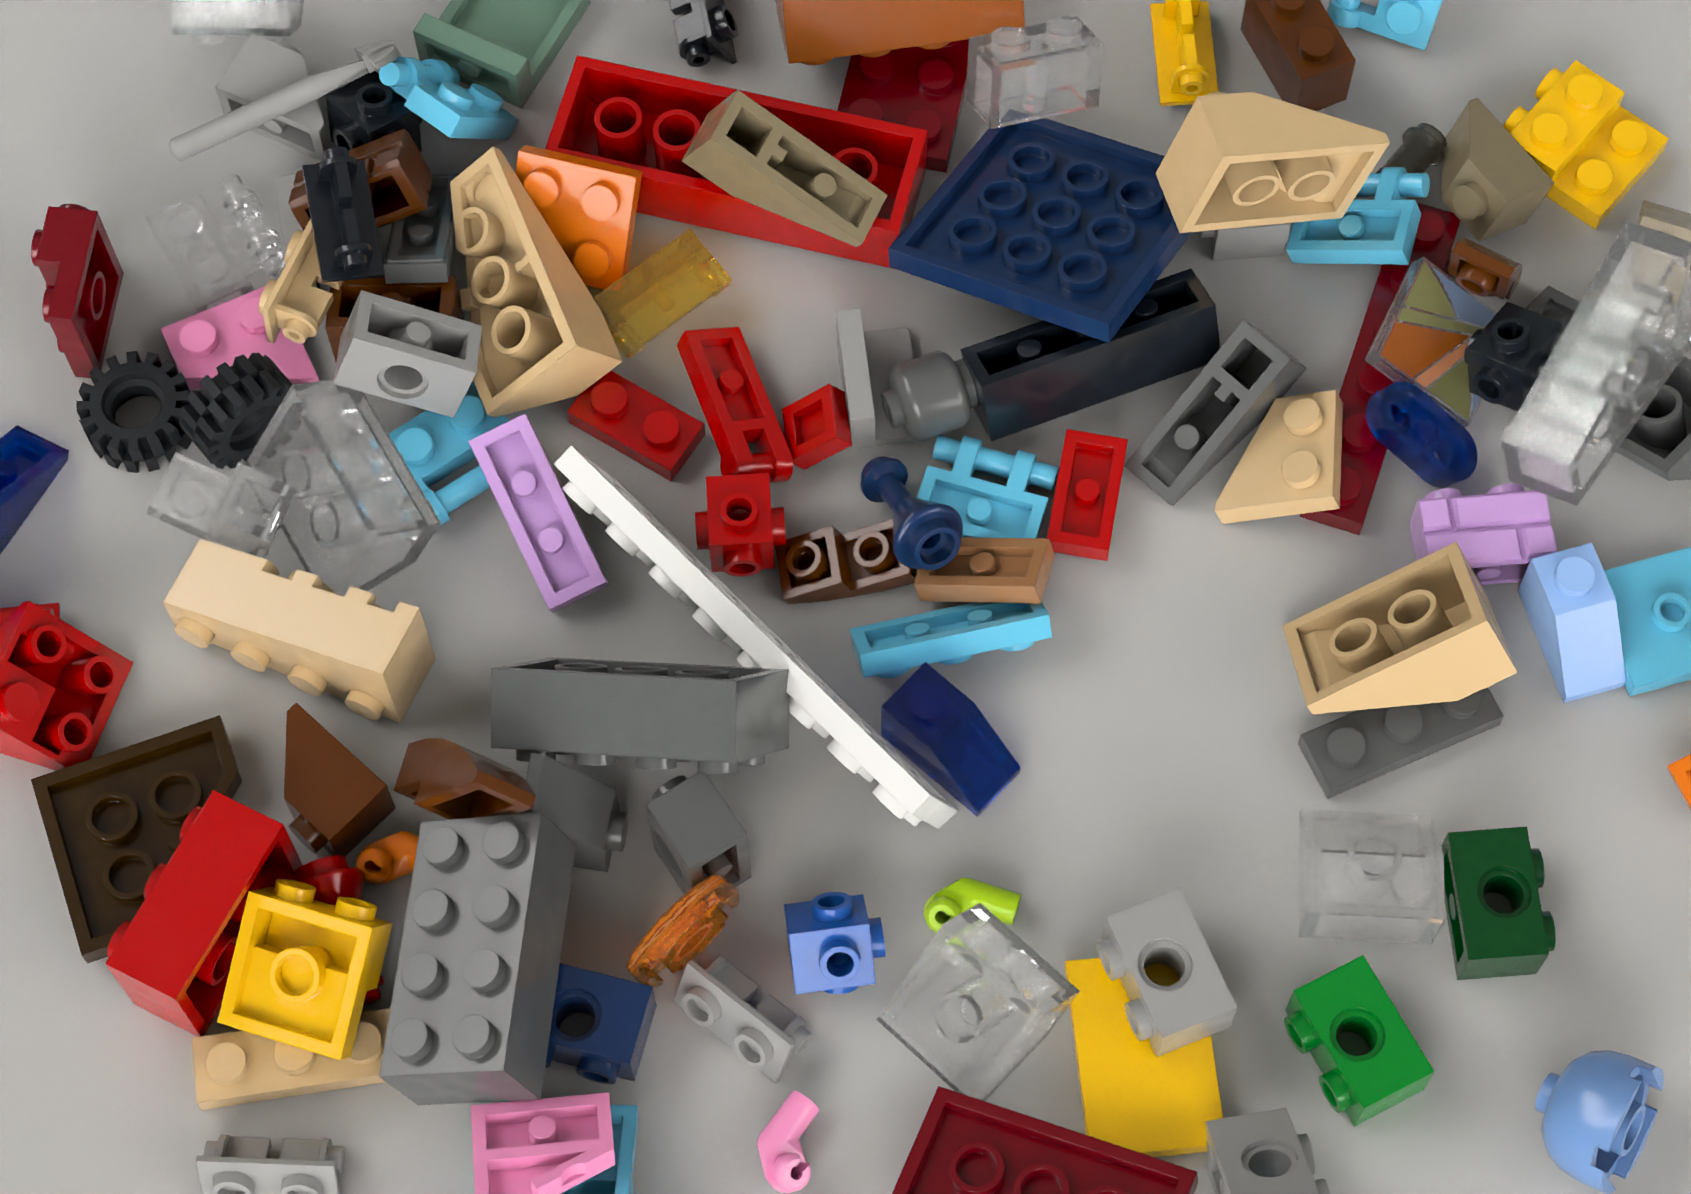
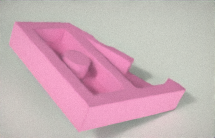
(230, 331)
(541, 1143)

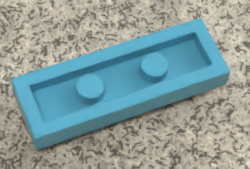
(947, 636)

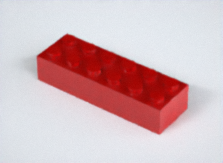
(652, 117)

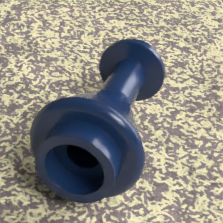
(923, 531)

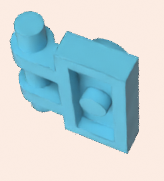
(437, 98)
(1370, 229)
(984, 506)

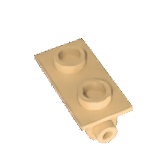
(293, 299)

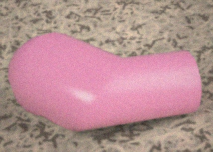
(780, 1144)

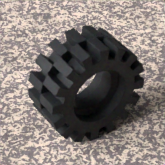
(117, 387)
(234, 408)

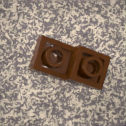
(1483, 270)
(839, 565)

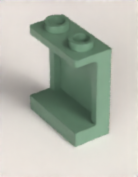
(499, 41)

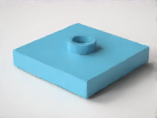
(1654, 620)

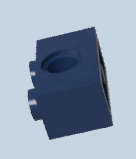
(620, 1026)

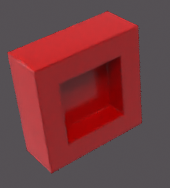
(817, 426)

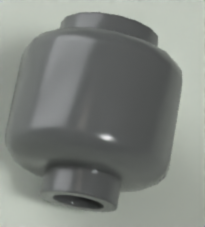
(929, 396)

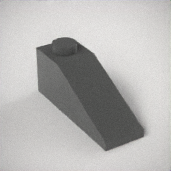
(1215, 412)

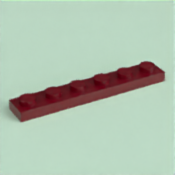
(1361, 451)

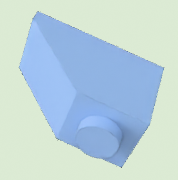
(1575, 621)

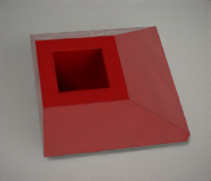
(54, 688)

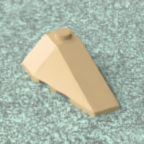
(536, 315)

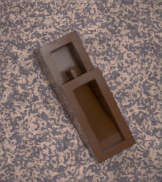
(460, 782)

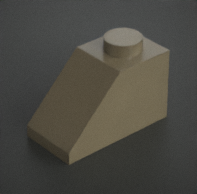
(1489, 175)

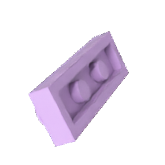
(538, 513)

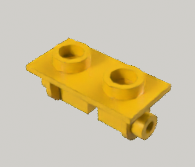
(1183, 51)

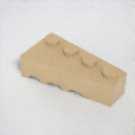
(302, 630)

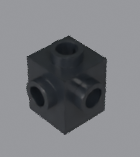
(367, 112)
(1510, 354)

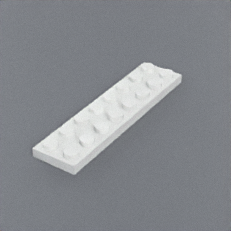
(739, 627)

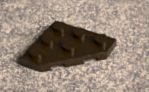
(124, 817)

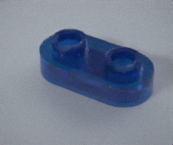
(1418, 431)

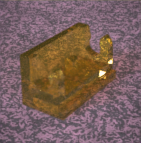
(660, 292)

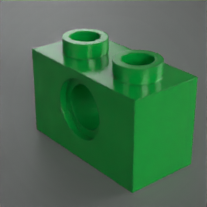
(1357, 1003)

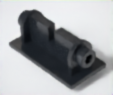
(704, 30)
(342, 218)

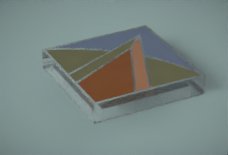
(1427, 338)

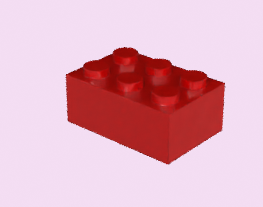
(186, 931)

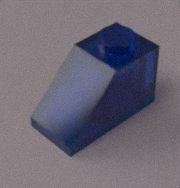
(948, 739)

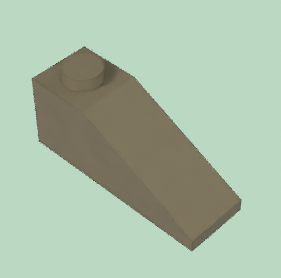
(782, 171)

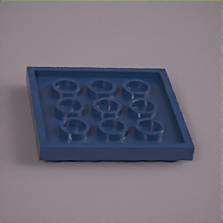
(1047, 226)

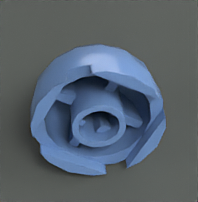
(1598, 1115)

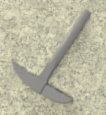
(371, 58)

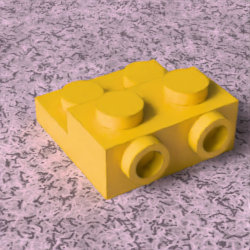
(1585, 141)
(304, 968)

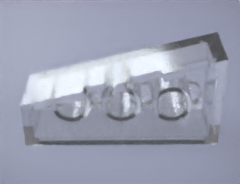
(1604, 366)

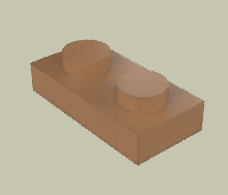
(990, 572)

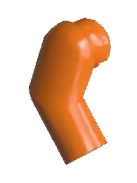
(388, 857)

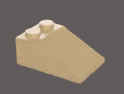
(1263, 163)
(1401, 640)

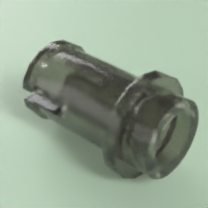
(1420, 149)

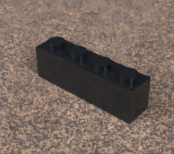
(1058, 371)

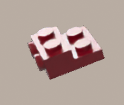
(80, 283)

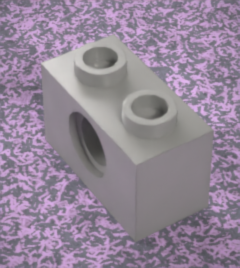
(407, 354)
(1167, 934)
(1260, 1156)

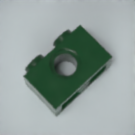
(1490, 941)

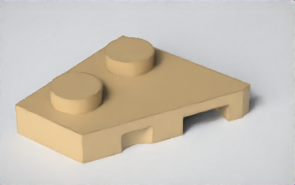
(1289, 462)

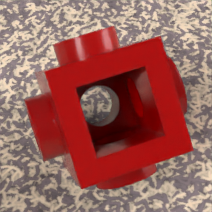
(740, 524)

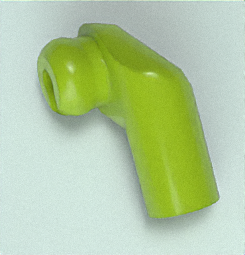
(964, 895)

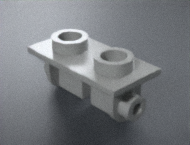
(717, 997)
(244, 1166)

